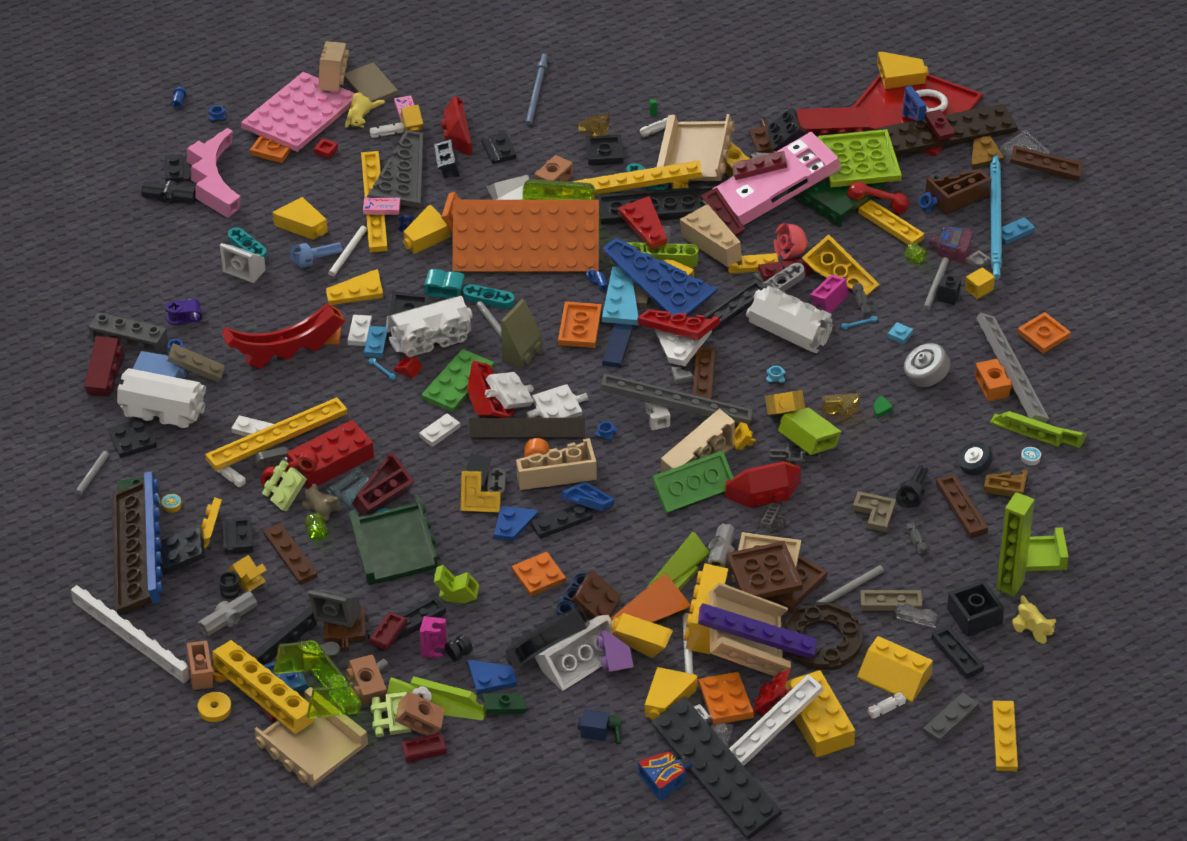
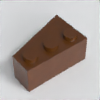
(959, 190)

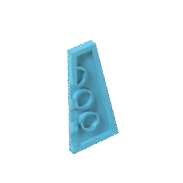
(620, 300)

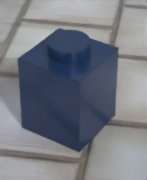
(594, 725)

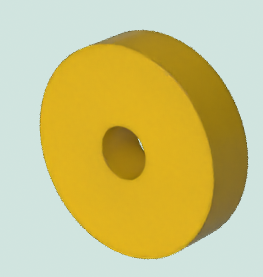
(212, 699)

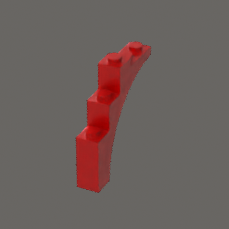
(309, 333)

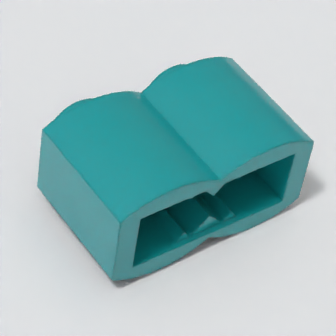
(444, 284)

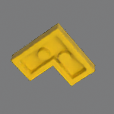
(473, 498)

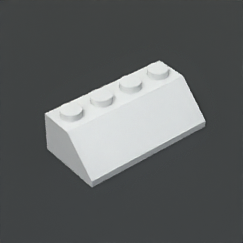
(574, 656)

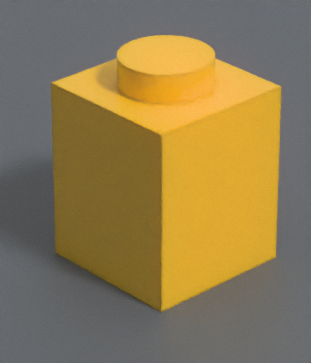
(411, 118)
(979, 283)

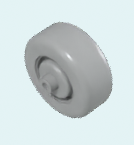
(927, 365)

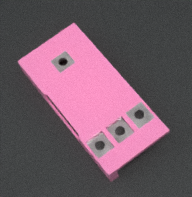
(805, 159)

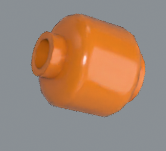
(536, 446)

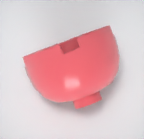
(791, 238)

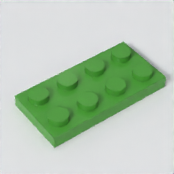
(450, 387)
(692, 481)

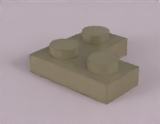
(878, 507)

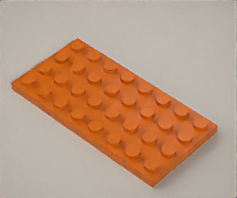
(525, 235)

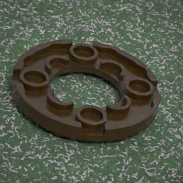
(831, 614)

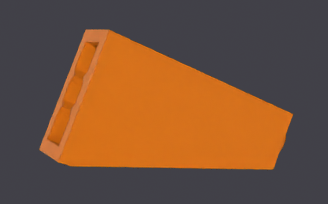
(656, 601)

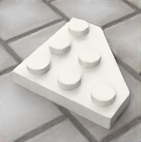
(679, 348)

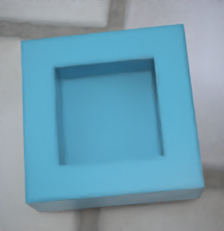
(900, 333)

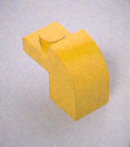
(248, 573)

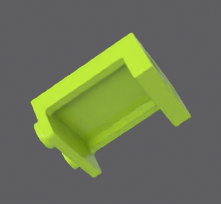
(1047, 552)

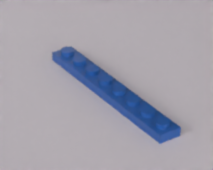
(153, 541)

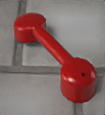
(899, 201)
(307, 461)

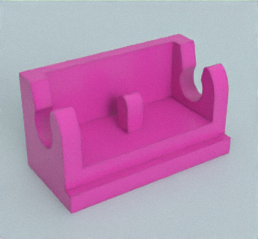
(830, 293)
(432, 636)

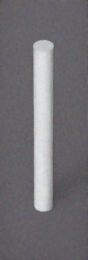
(345, 254)
(687, 652)

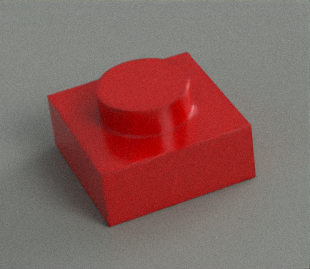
(326, 148)

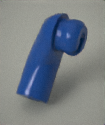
(597, 278)

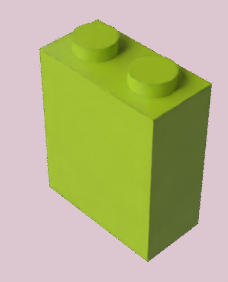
(809, 431)

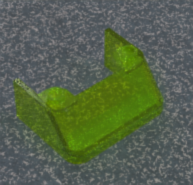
(558, 190)
(336, 696)

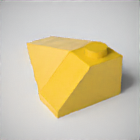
(832, 259)

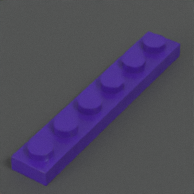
(756, 631)

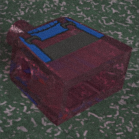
(953, 243)

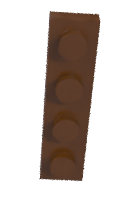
(1046, 163)
(704, 372)
(962, 506)
(290, 553)

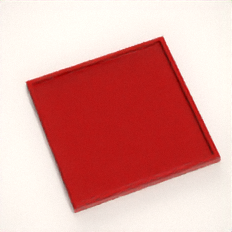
(887, 104)

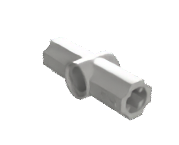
(721, 545)
(227, 613)

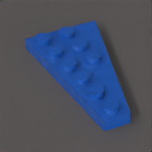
(661, 281)

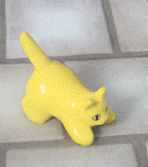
(360, 108)
(1033, 620)

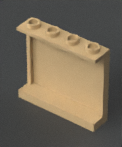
(698, 141)
(741, 650)
(315, 749)

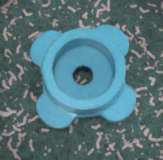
(775, 374)

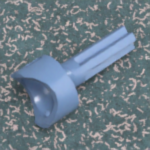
(305, 257)

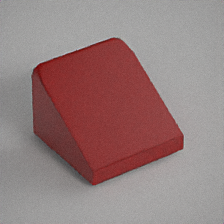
(409, 367)

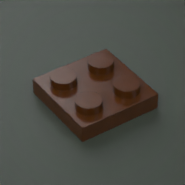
(596, 596)

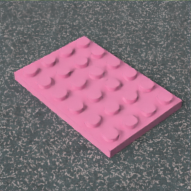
(298, 112)

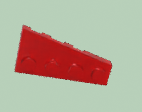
(644, 221)
(679, 323)

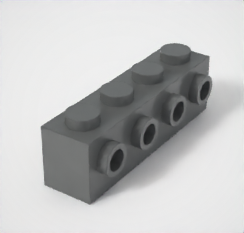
(130, 333)

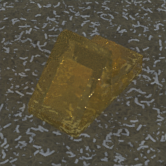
(596, 124)
(844, 403)

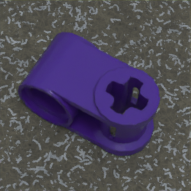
(185, 311)

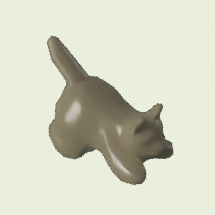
(321, 502)

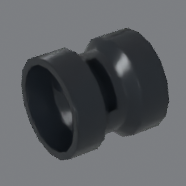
(229, 585)
(457, 648)

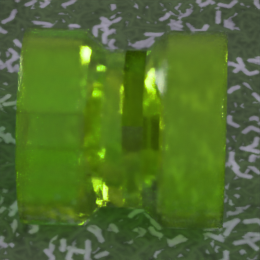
(316, 526)

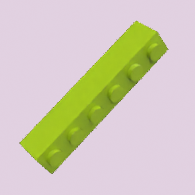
(1015, 544)

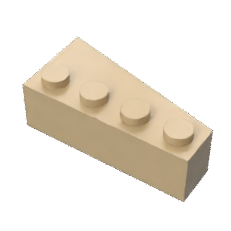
(332, 66)
(711, 235)
(710, 437)
(558, 467)

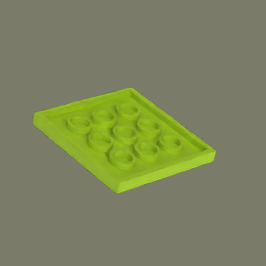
(863, 158)

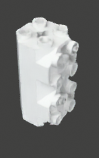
(790, 318)
(421, 327)
(169, 398)

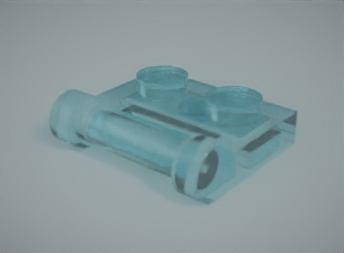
(348, 496)

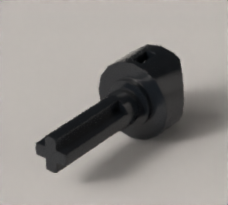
(911, 491)

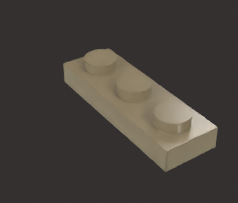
(195, 363)
(889, 599)

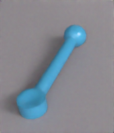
(845, 326)
(372, 361)

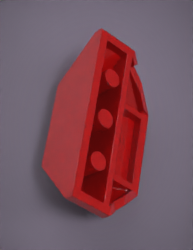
(456, 126)
(476, 388)
(764, 484)

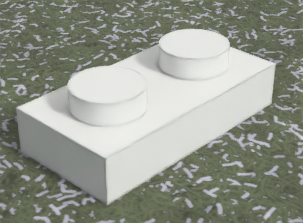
(359, 330)
(246, 426)
(439, 430)

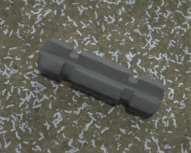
(861, 299)
(917, 538)

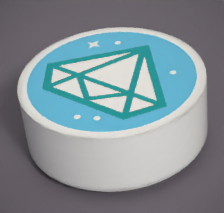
(1030, 456)

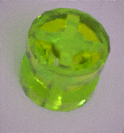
(916, 253)

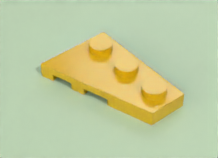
(356, 289)

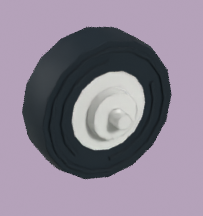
(975, 457)

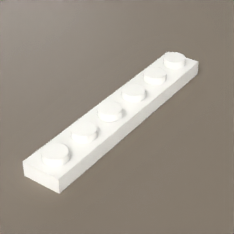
(776, 719)

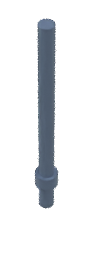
(541, 68)

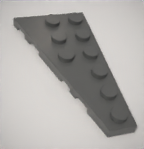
(402, 172)

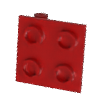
(771, 693)

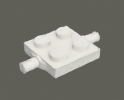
(509, 390)
(557, 403)

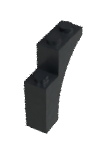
(545, 636)

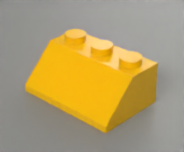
(895, 669)

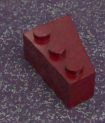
(104, 366)
(383, 486)

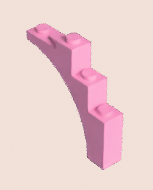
(210, 186)

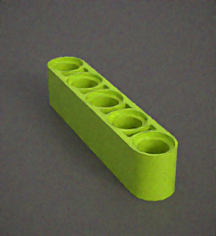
(682, 253)

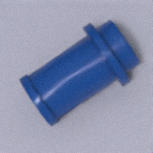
(179, 94)

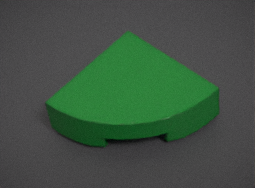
(652, 103)
(882, 407)

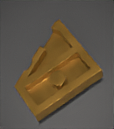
(983, 152)
(1005, 484)

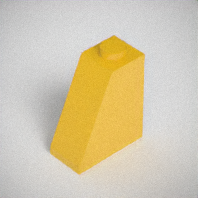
(901, 70)
(301, 219)
(426, 230)
(785, 402)
(640, 634)
(667, 689)

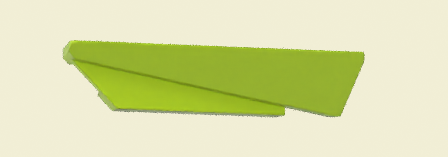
(1038, 430)
(683, 563)
(454, 700)

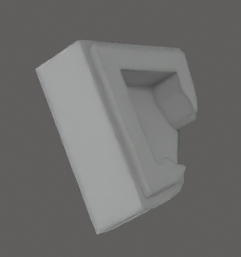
(978, 259)
(681, 376)

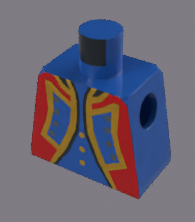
(663, 773)

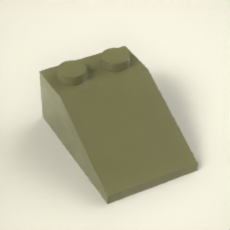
(520, 336)

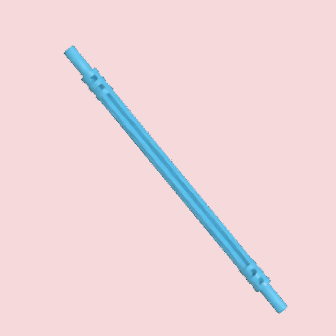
(996, 235)

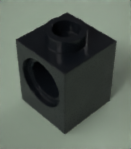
(949, 289)

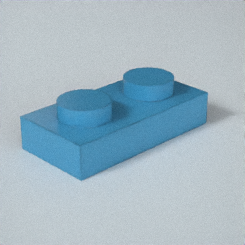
(1016, 230)
(375, 342)

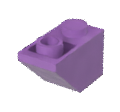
(616, 653)

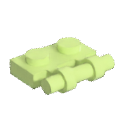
(288, 488)
(391, 707)

